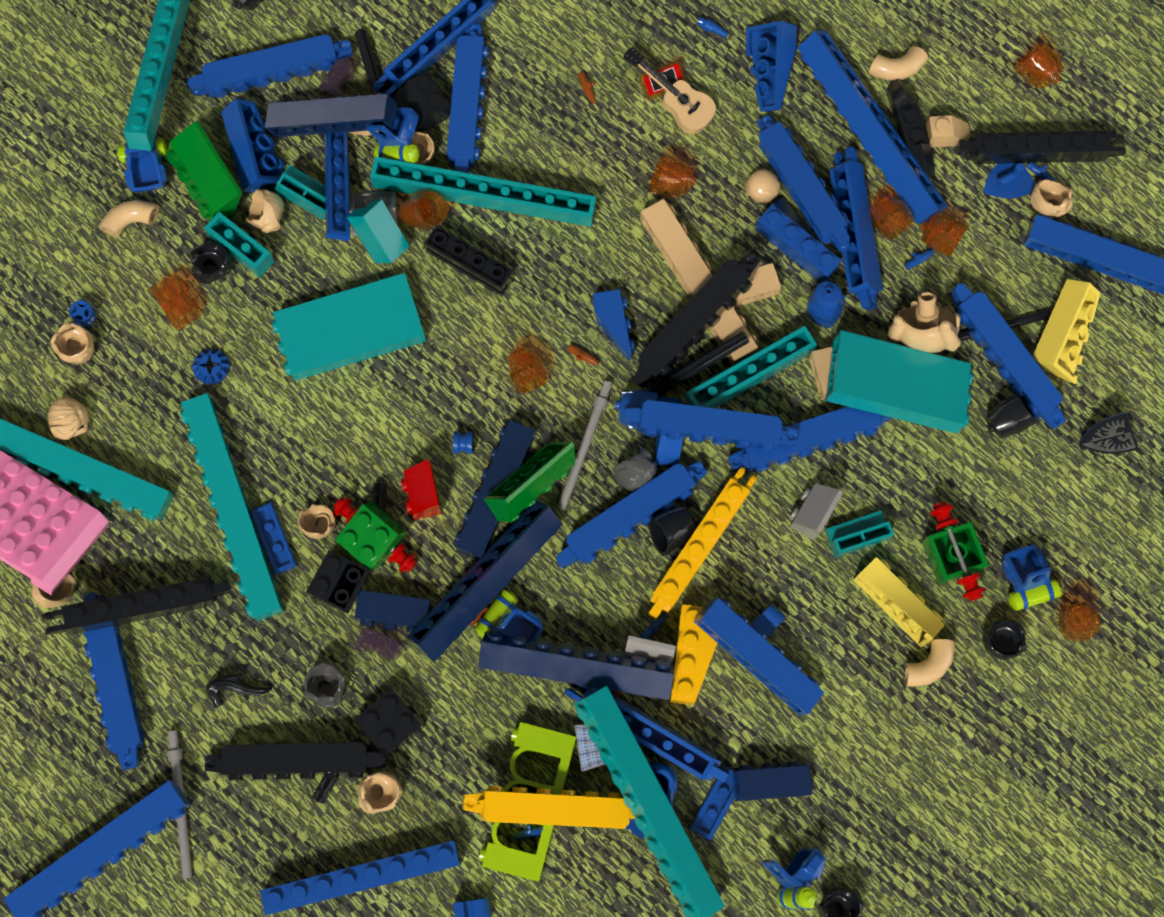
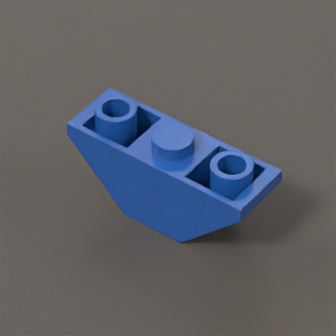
(667, 450)

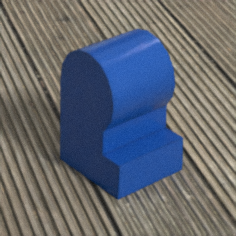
(768, 620)
(472, 908)

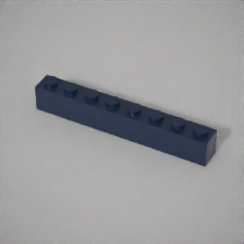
(484, 580)
(576, 665)

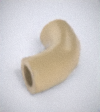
(900, 67)
(128, 213)
(933, 666)

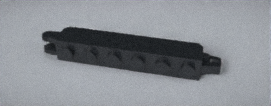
(1041, 147)
(695, 318)
(135, 606)
(295, 759)

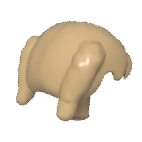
(926, 326)

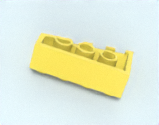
(1067, 330)
(899, 602)

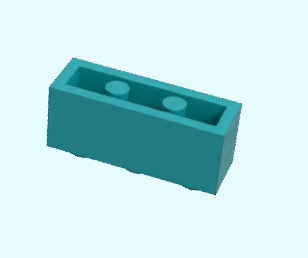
(239, 244)

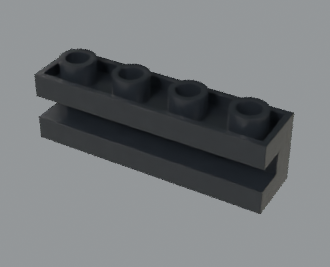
(469, 261)

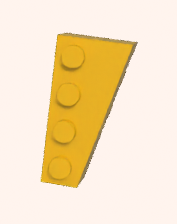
(692, 657)

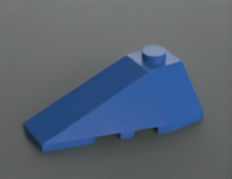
(772, 55)

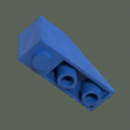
(610, 316)

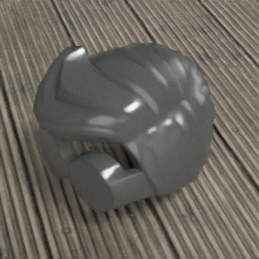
(636, 471)
(324, 684)

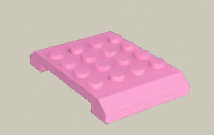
(43, 525)

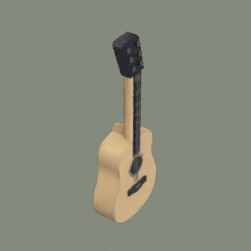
(689, 107)

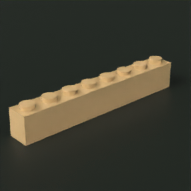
(692, 271)

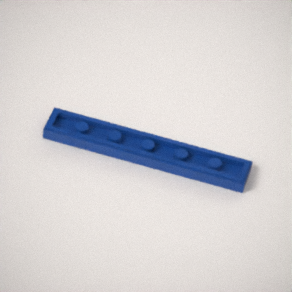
(337, 186)

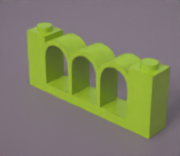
(545, 742)

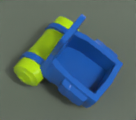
(396, 142)
(144, 167)
(1029, 577)
(509, 618)
(798, 878)

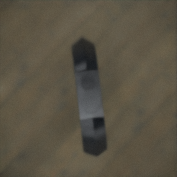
(910, 124)

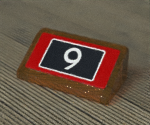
(672, 72)

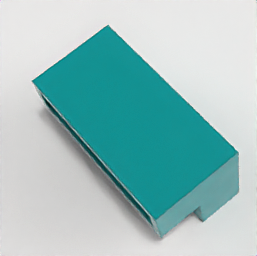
(302, 191)
(378, 232)
(858, 534)

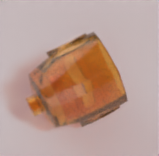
(1042, 66)
(673, 177)
(891, 208)
(421, 211)
(942, 234)
(526, 370)
(1079, 622)

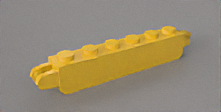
(700, 544)
(549, 808)

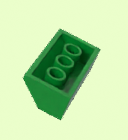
(203, 173)
(531, 480)

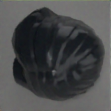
(211, 264)
(1004, 639)
(840, 903)

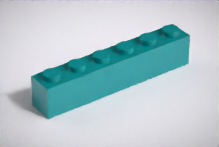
(752, 370)

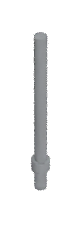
(600, 404)
(175, 756)

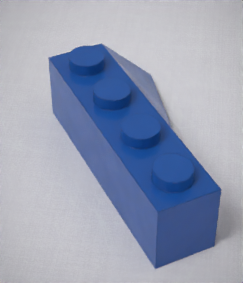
(251, 147)
(792, 237)

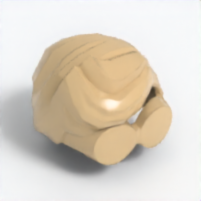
(1051, 198)
(267, 209)
(73, 345)
(66, 417)
(58, 598)
(379, 792)

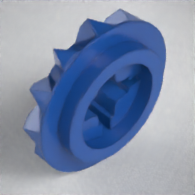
(218, 372)

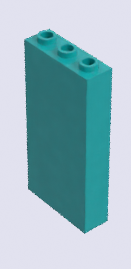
(348, 327)
(899, 382)

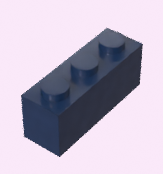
(390, 610)
(772, 782)

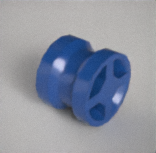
(79, 309)
(463, 442)

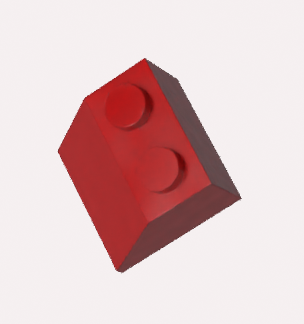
(421, 490)

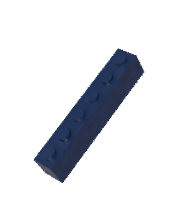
(330, 115)
(506, 459)

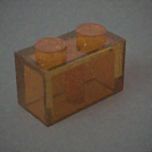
(175, 302)

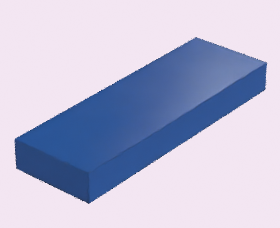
(273, 538)
(714, 807)

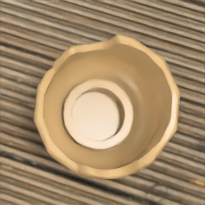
(425, 145)
(762, 186)
(308, 518)

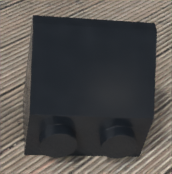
(425, 99)

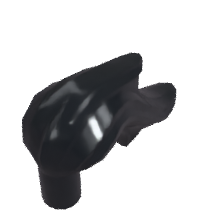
(232, 683)

